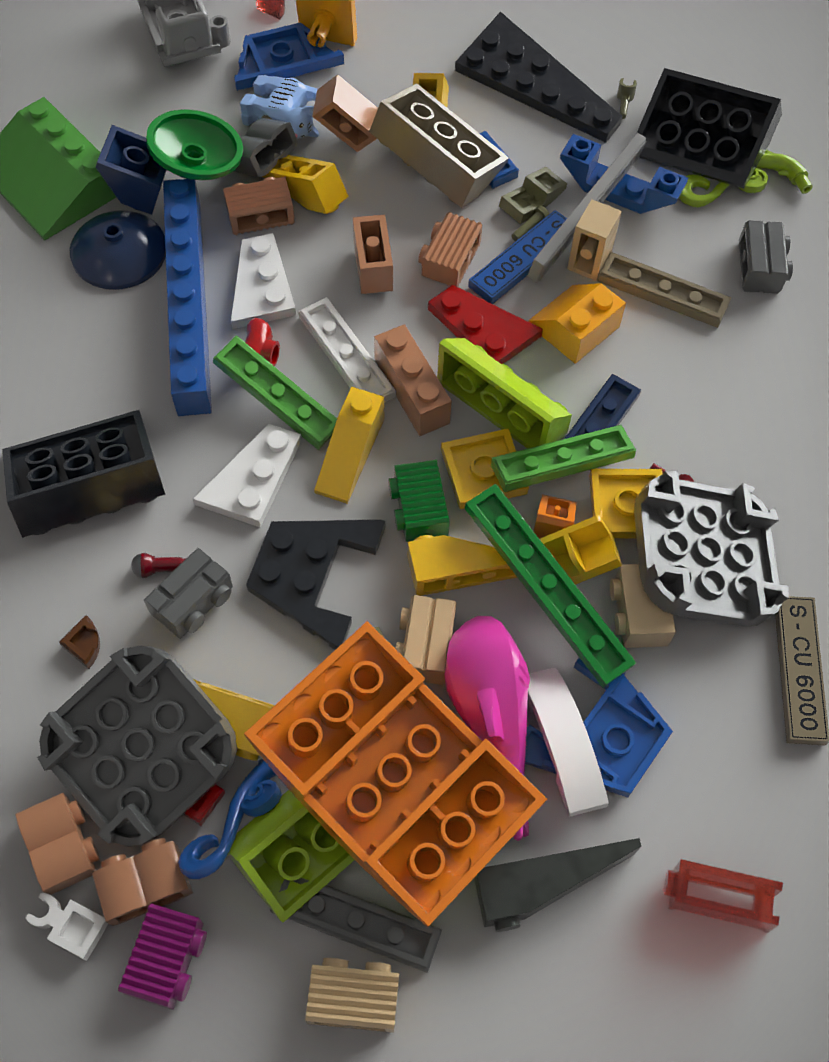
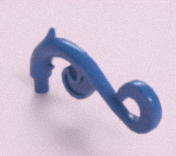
(243, 802)

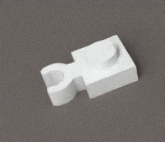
(73, 929)

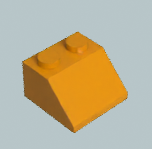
(580, 319)

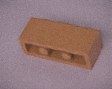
(413, 380)

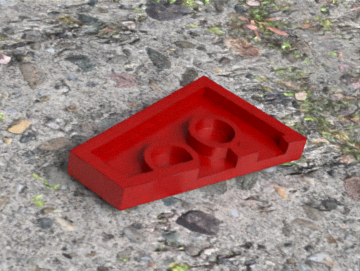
(483, 323)

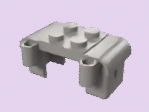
(184, 30)

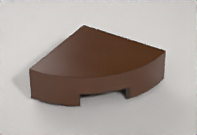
(82, 642)

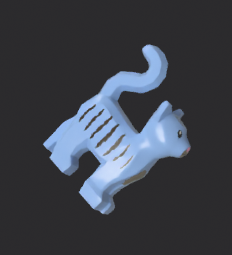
(283, 101)

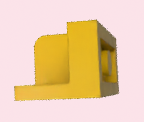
(584, 549)

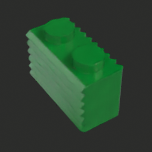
(419, 500)

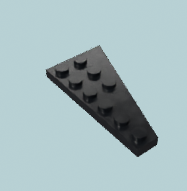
(523, 70)

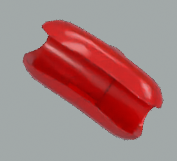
(260, 339)

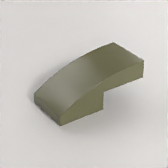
(537, 190)

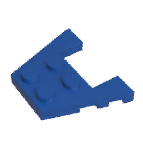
(622, 731)

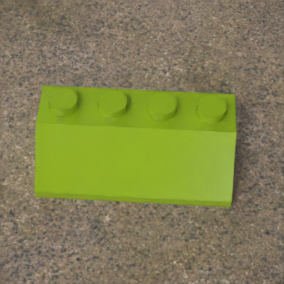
(500, 394)
(289, 847)

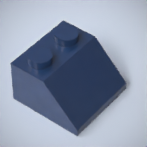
(130, 170)

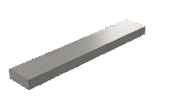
(599, 193)

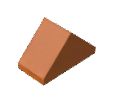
(554, 515)

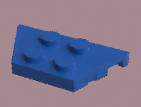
(282, 54)

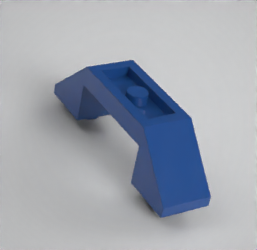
(635, 194)

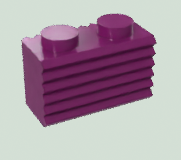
(162, 957)

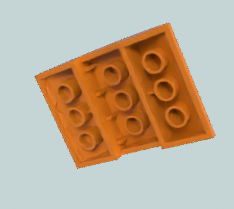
(394, 773)

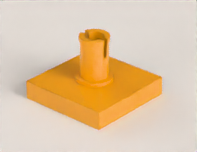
(328, 20)

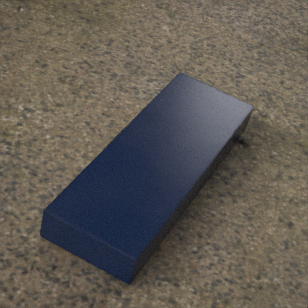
(607, 407)

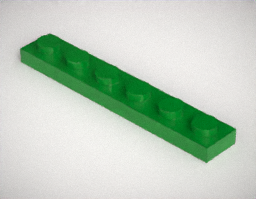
(550, 586)

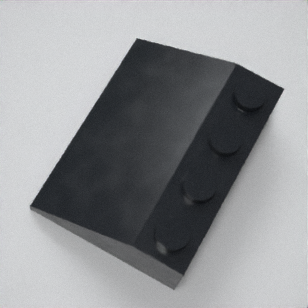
(708, 127)
(80, 474)

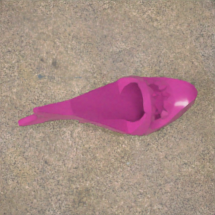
(490, 688)

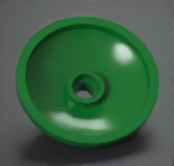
(194, 144)

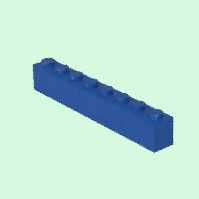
(186, 299)

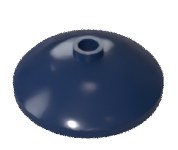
(118, 250)

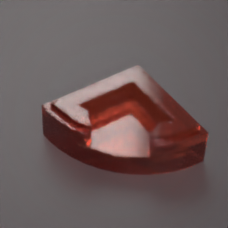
(272, 7)

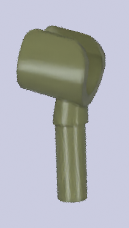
(625, 94)

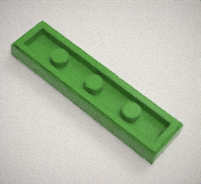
(276, 392)
(562, 458)

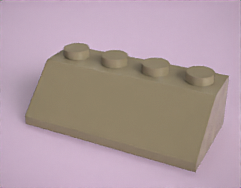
(437, 144)

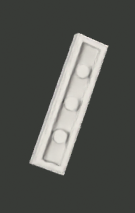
(345, 349)

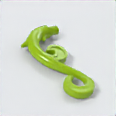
(781, 163)

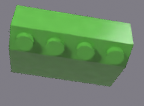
(49, 170)

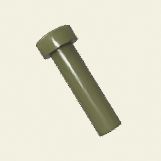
(539, 214)

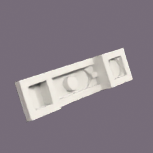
(567, 743)

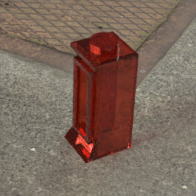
(760, 888)

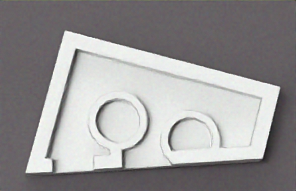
(261, 283)
(252, 478)

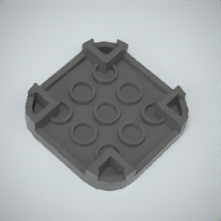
(707, 551)
(138, 745)

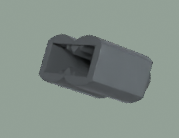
(264, 145)

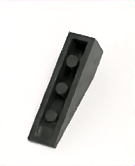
(526, 886)

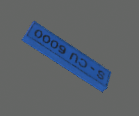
(515, 261)

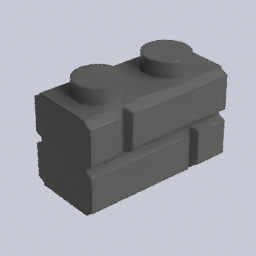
(764, 257)
(189, 594)

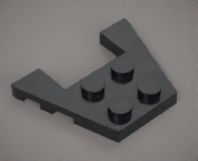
(296, 566)

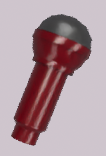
(145, 565)

